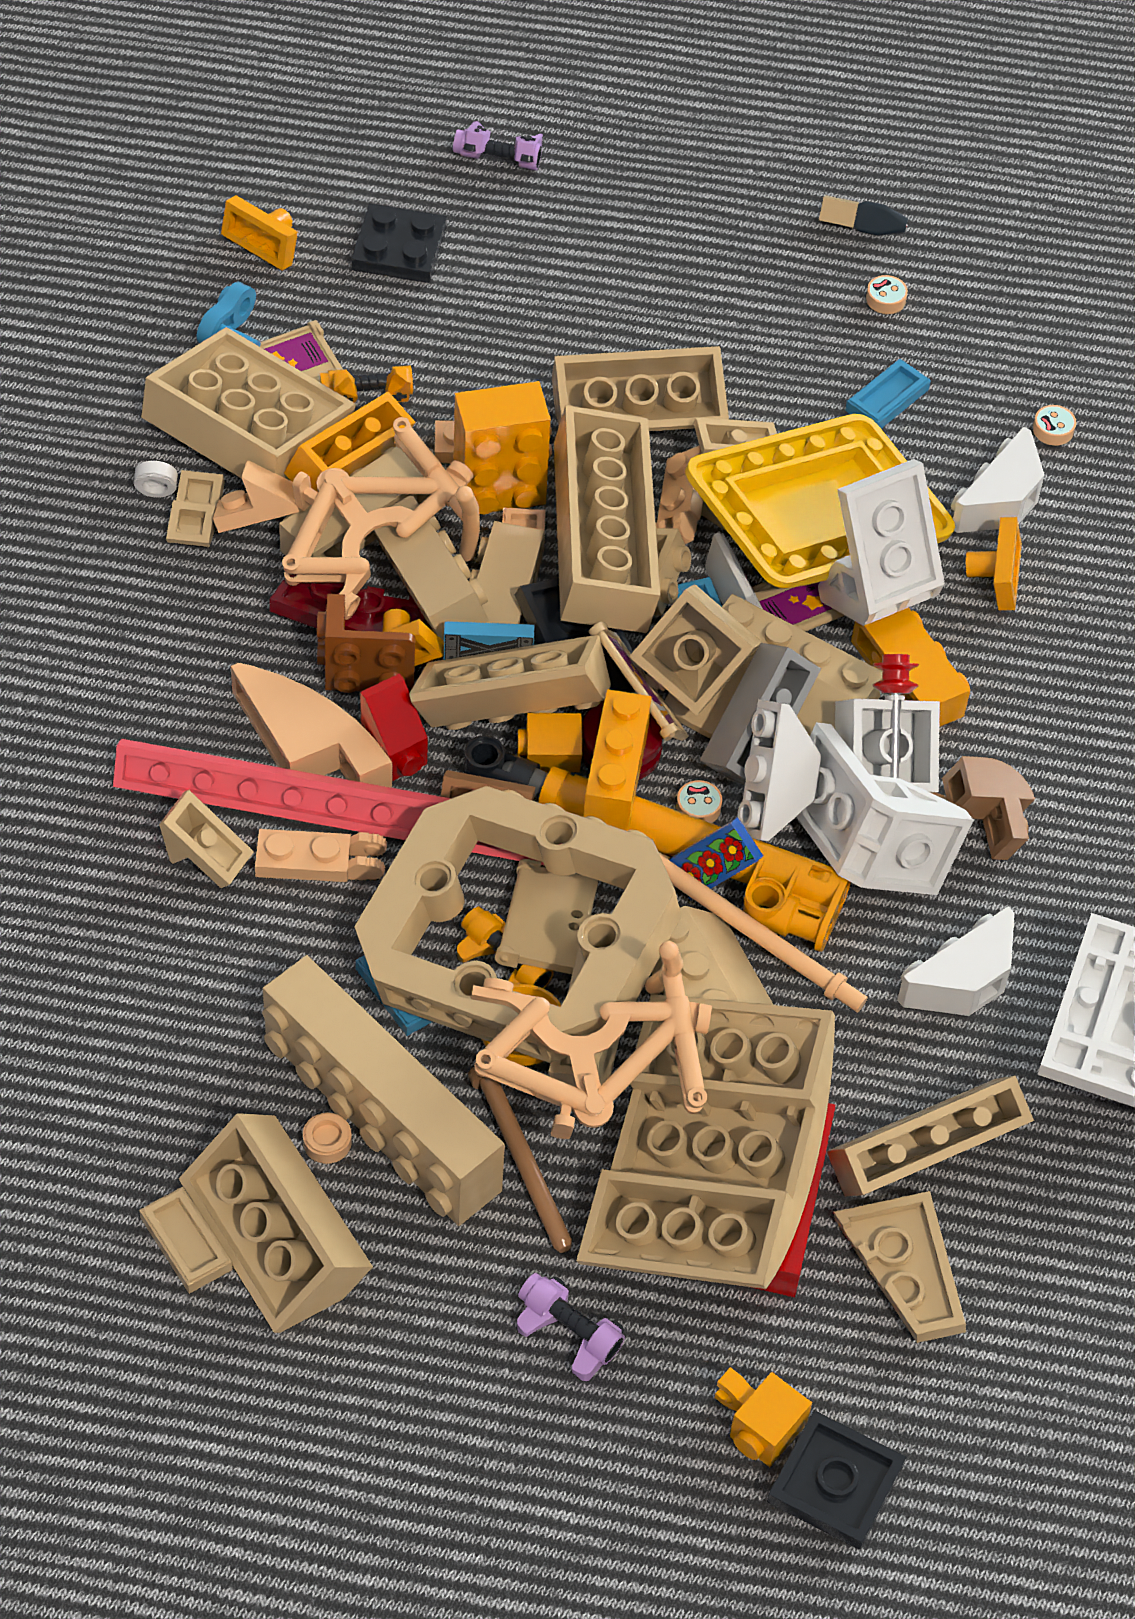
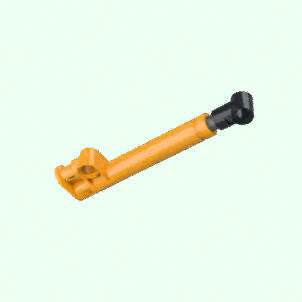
(799, 891)

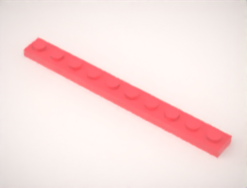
(277, 791)

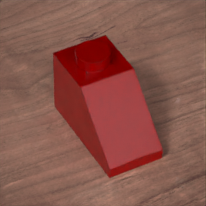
(395, 725)

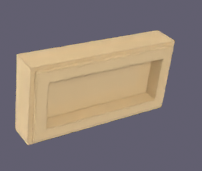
(186, 1240)

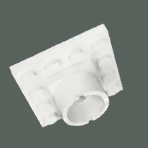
(1096, 1020)

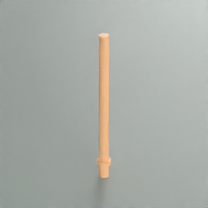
(834, 985)

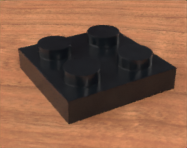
(399, 243)
(836, 1479)

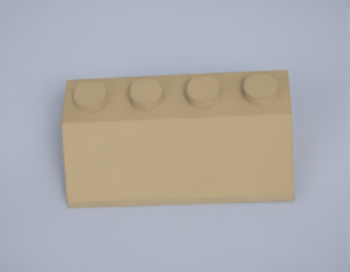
(658, 385)
(512, 683)
(714, 960)
(274, 1221)

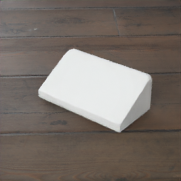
(727, 572)

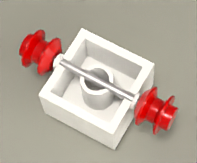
(893, 734)

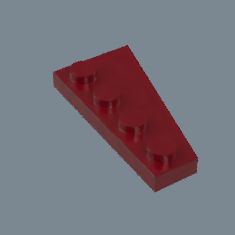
(306, 599)

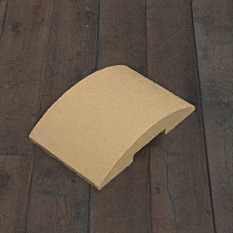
(724, 1185)

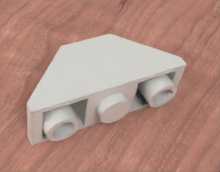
(1002, 488)
(778, 772)
(964, 970)

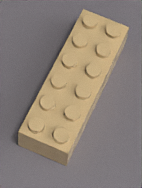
(605, 520)
(383, 1091)

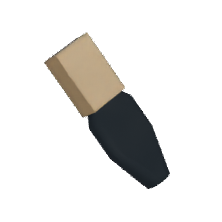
(864, 216)

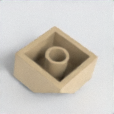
(695, 649)

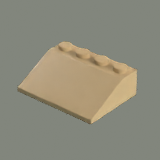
(240, 404)
(839, 679)

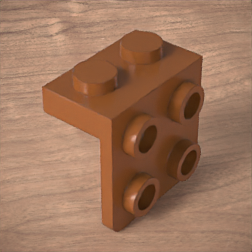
(360, 657)

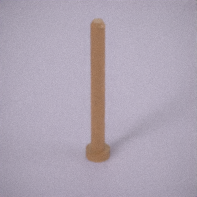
(524, 1160)

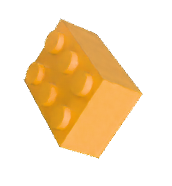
(505, 444)

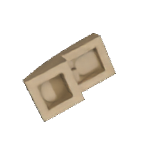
(194, 508)

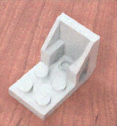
(890, 546)
(880, 827)

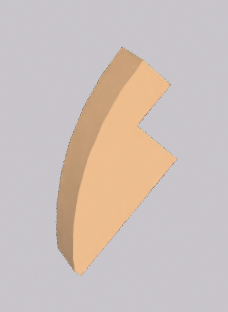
(308, 729)

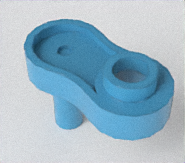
(231, 311)

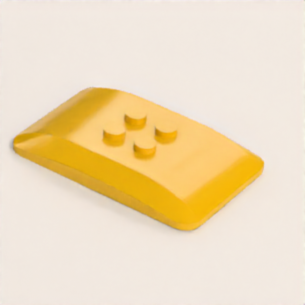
(783, 496)

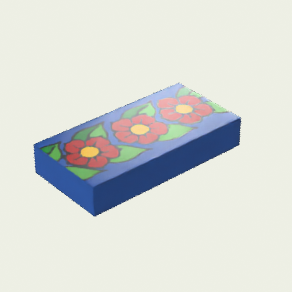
(719, 854)

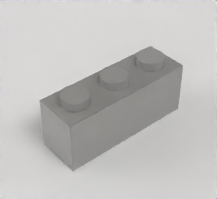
(772, 675)

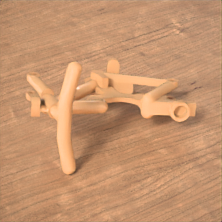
(338, 491)
(589, 1099)

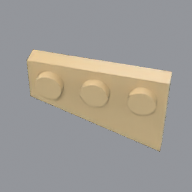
(908, 1261)

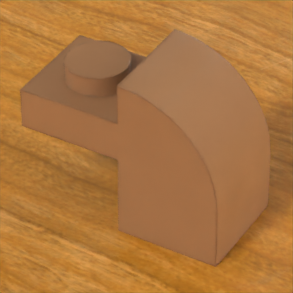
(995, 794)

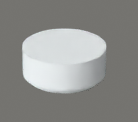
(155, 478)

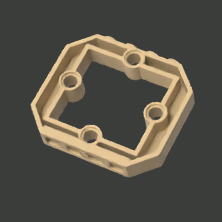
(505, 819)

